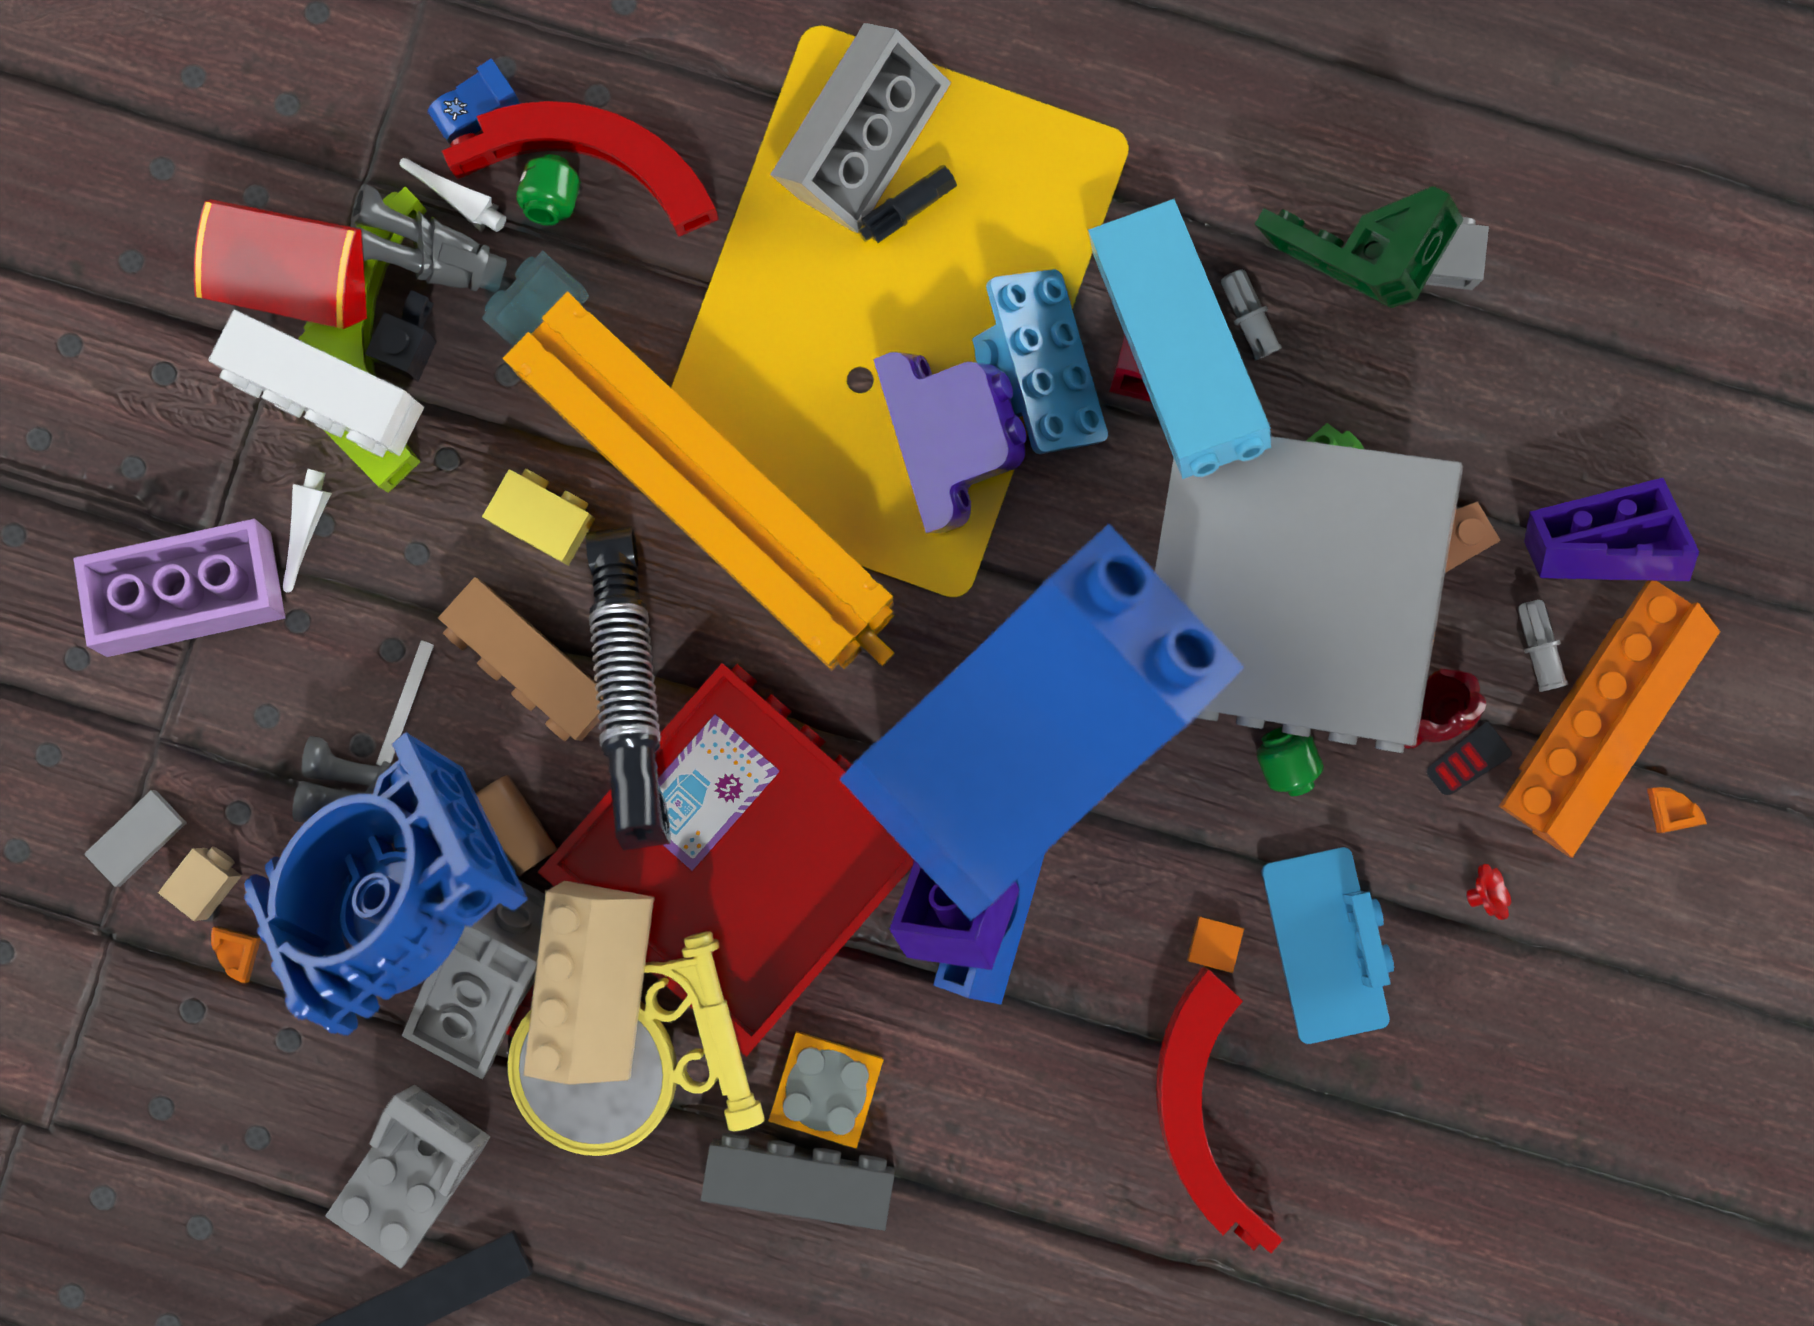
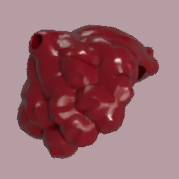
(1449, 706)

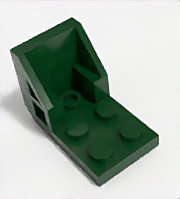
(1401, 239)

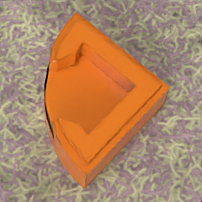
(1673, 810)
(235, 952)

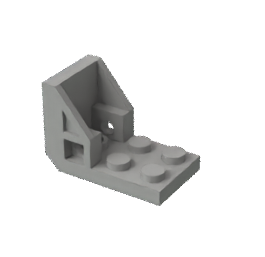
(479, 986)
(407, 1175)

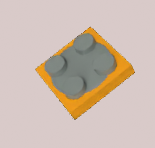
(826, 1089)

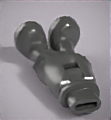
(438, 251)
(321, 764)

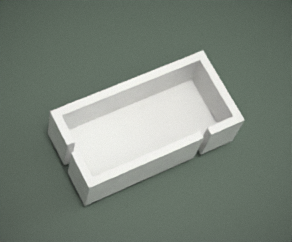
(311, 381)

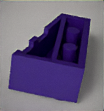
(1613, 537)

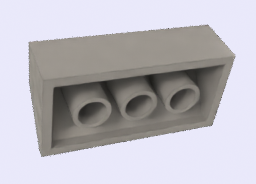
(861, 126)

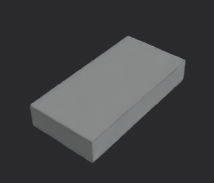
(135, 838)

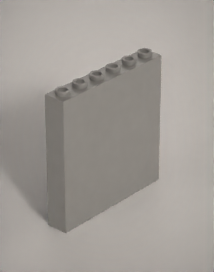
(1318, 582)

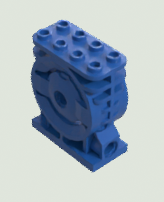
(394, 907)

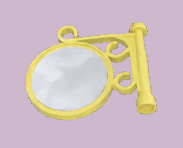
(620, 1114)

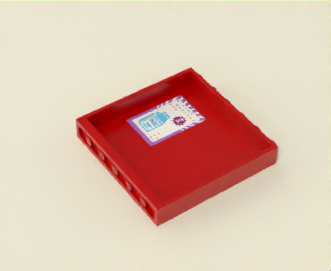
(758, 853)

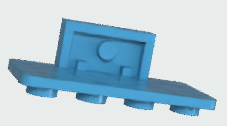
(1044, 360)
(1328, 945)

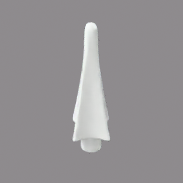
(471, 204)
(307, 508)

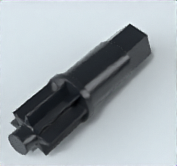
(907, 204)

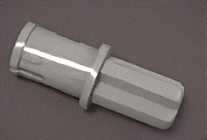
(1250, 314)
(1542, 645)

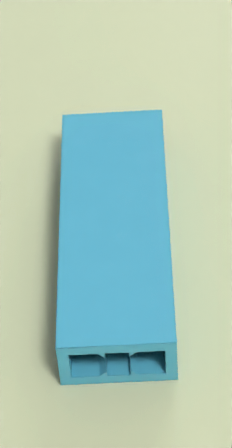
(1180, 340)

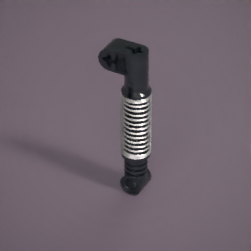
(629, 738)

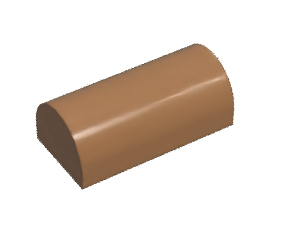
(516, 825)

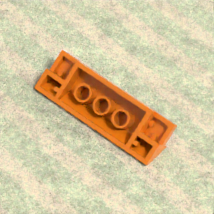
(1609, 716)

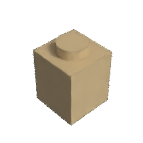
(200, 882)

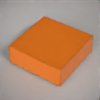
(1215, 944)

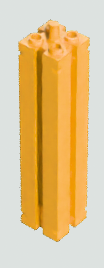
(704, 485)

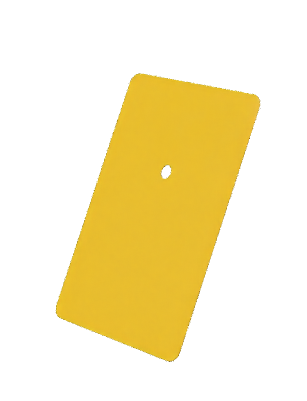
(812, 300)

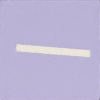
(406, 701)

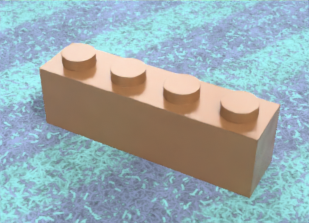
(525, 658)

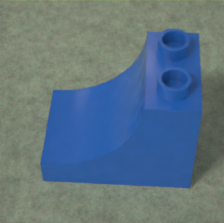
(1041, 722)

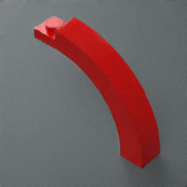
(590, 132)
(1179, 1086)

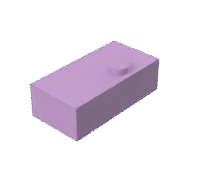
(179, 588)

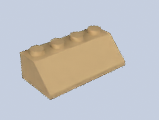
(588, 984)

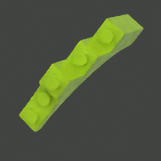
(352, 343)

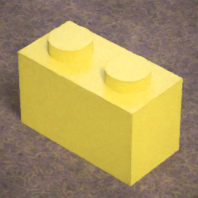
(539, 516)

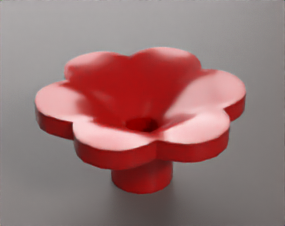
(1490, 892)

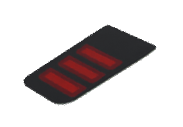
(1469, 760)

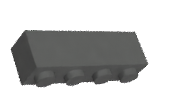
(797, 1182)

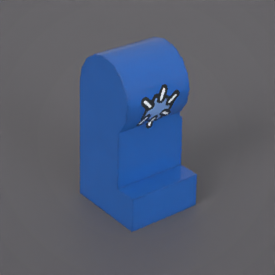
(483, 92)

